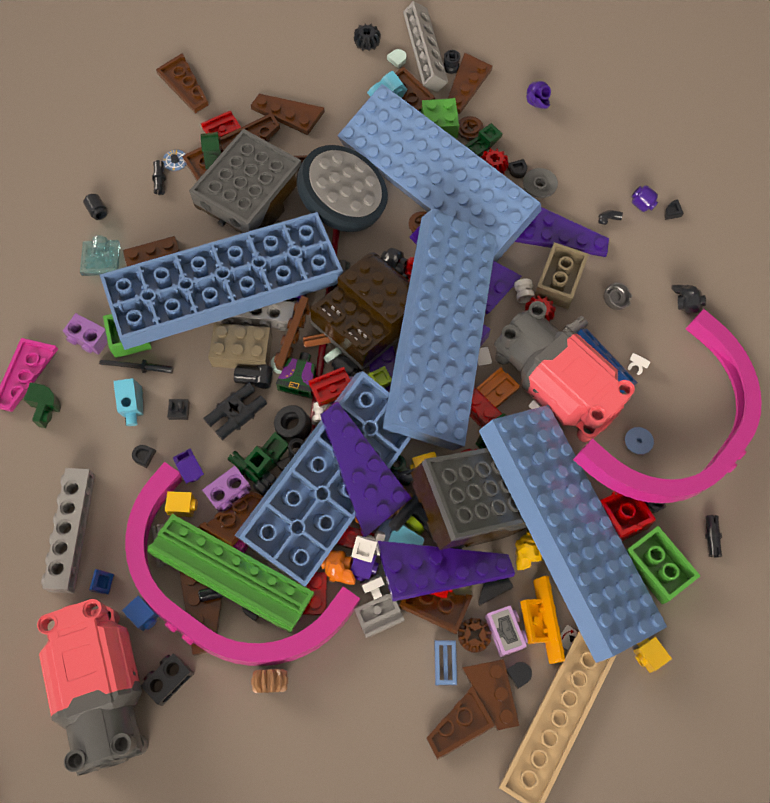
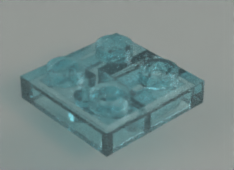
(99, 256)

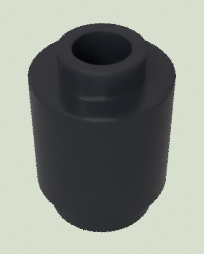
(95, 206)
(343, 361)

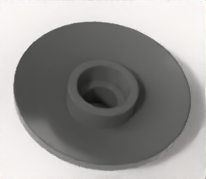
(540, 177)

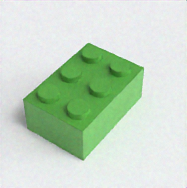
(662, 565)

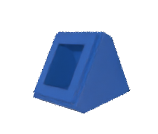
(101, 582)

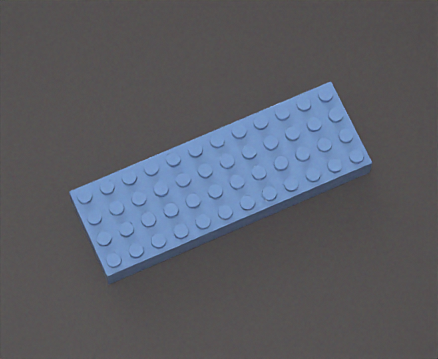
(438, 168)
(220, 279)
(441, 332)
(572, 532)

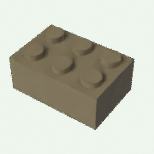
(561, 275)
(240, 346)

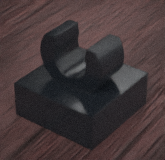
(178, 409)

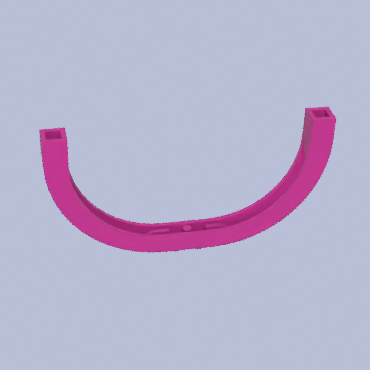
(747, 392)
(251, 654)

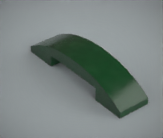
(485, 140)

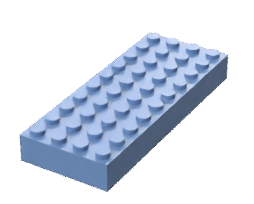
(308, 501)

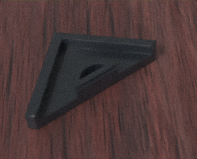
(493, 589)

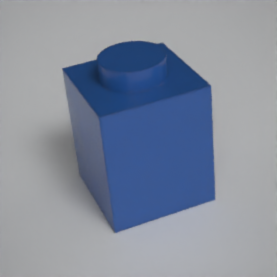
(140, 614)

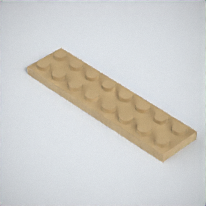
(555, 725)

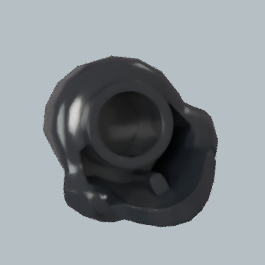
(395, 259)
(690, 299)

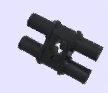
(235, 420)

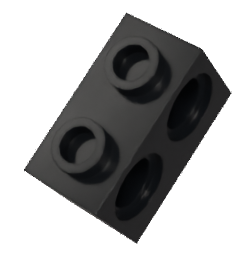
(171, 683)

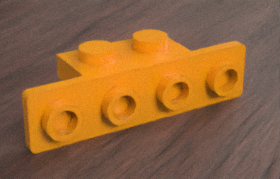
(542, 621)

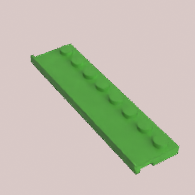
(231, 573)

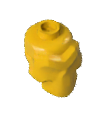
(526, 552)

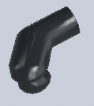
(609, 214)

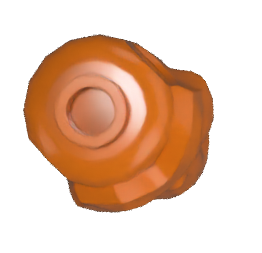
(338, 567)

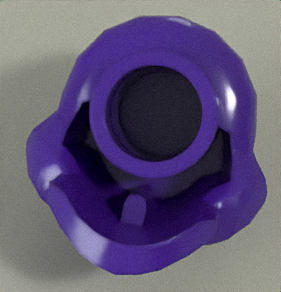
(538, 94)

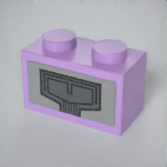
(506, 631)

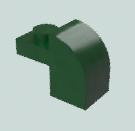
(211, 147)
(44, 401)
(266, 457)

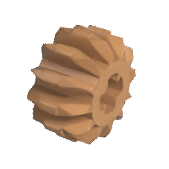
(269, 680)

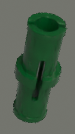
(238, 461)

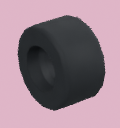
(288, 414)

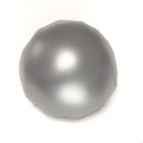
(617, 296)

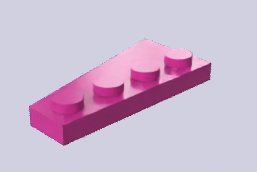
(25, 367)

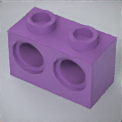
(88, 331)
(224, 485)

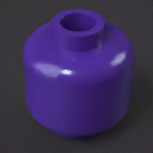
(644, 198)

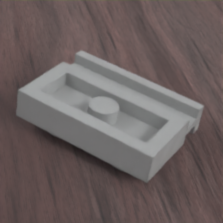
(379, 615)

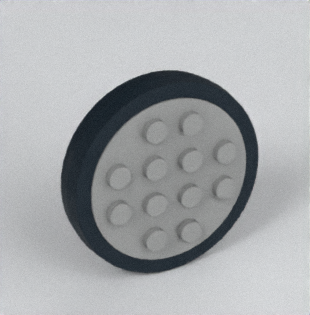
(342, 188)

